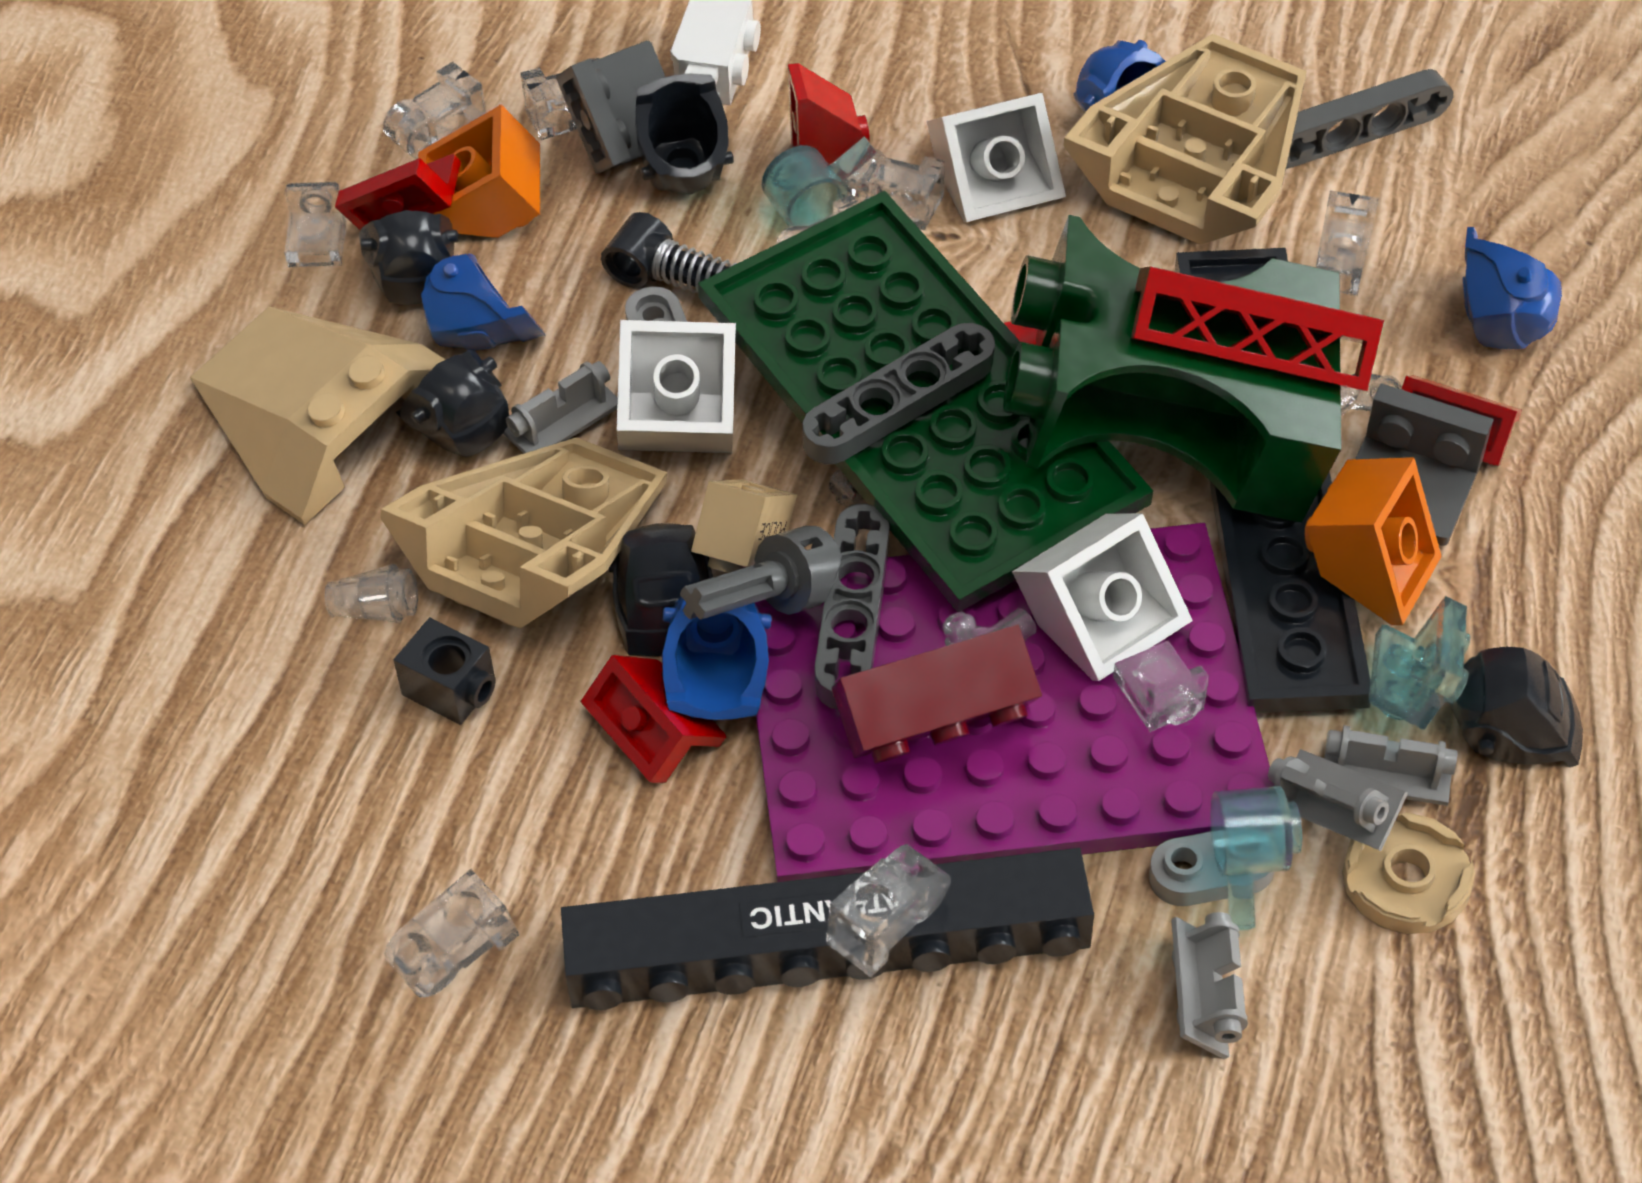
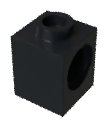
(426, 667)

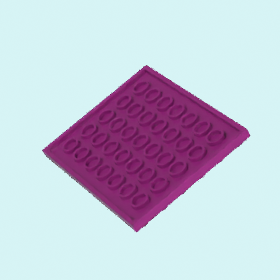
(1057, 780)

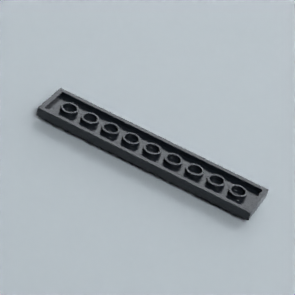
(1290, 624)

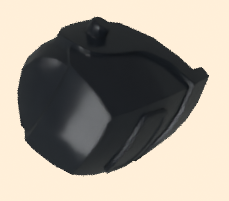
(682, 133)
(404, 251)
(458, 405)
(650, 576)
(1518, 709)

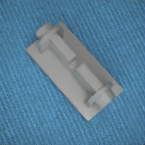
(562, 413)
(1409, 765)
(1339, 797)
(1209, 1006)

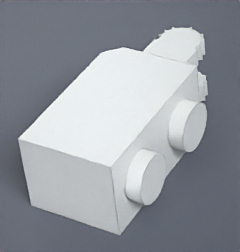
(717, 42)

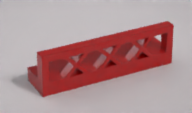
(1262, 306)

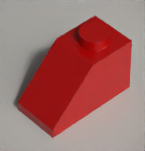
(822, 114)

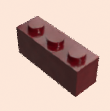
(937, 694)

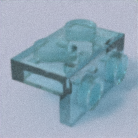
(1421, 673)

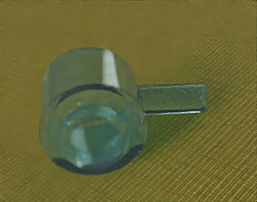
(805, 185)
(1252, 835)

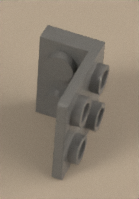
(604, 102)
(1443, 441)

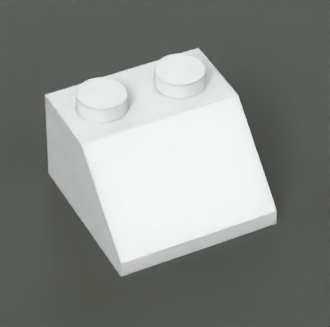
(998, 157)
(676, 386)
(1104, 593)

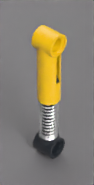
(647, 251)

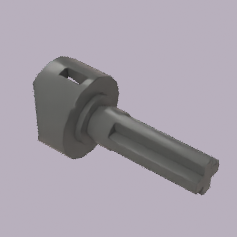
(782, 574)

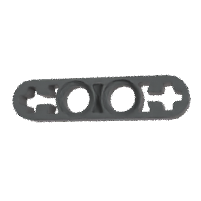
(1409, 101)
(892, 386)
(850, 604)

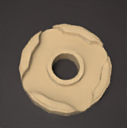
(1404, 904)

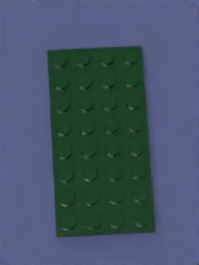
(955, 478)

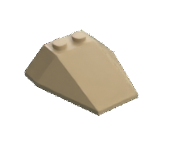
(1194, 140)
(299, 394)
(523, 527)

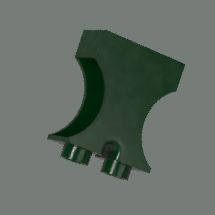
(1244, 427)

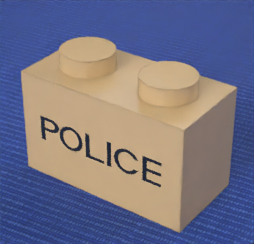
(737, 519)

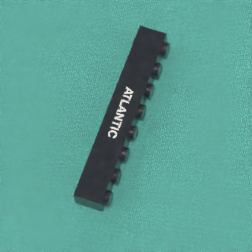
(779, 931)

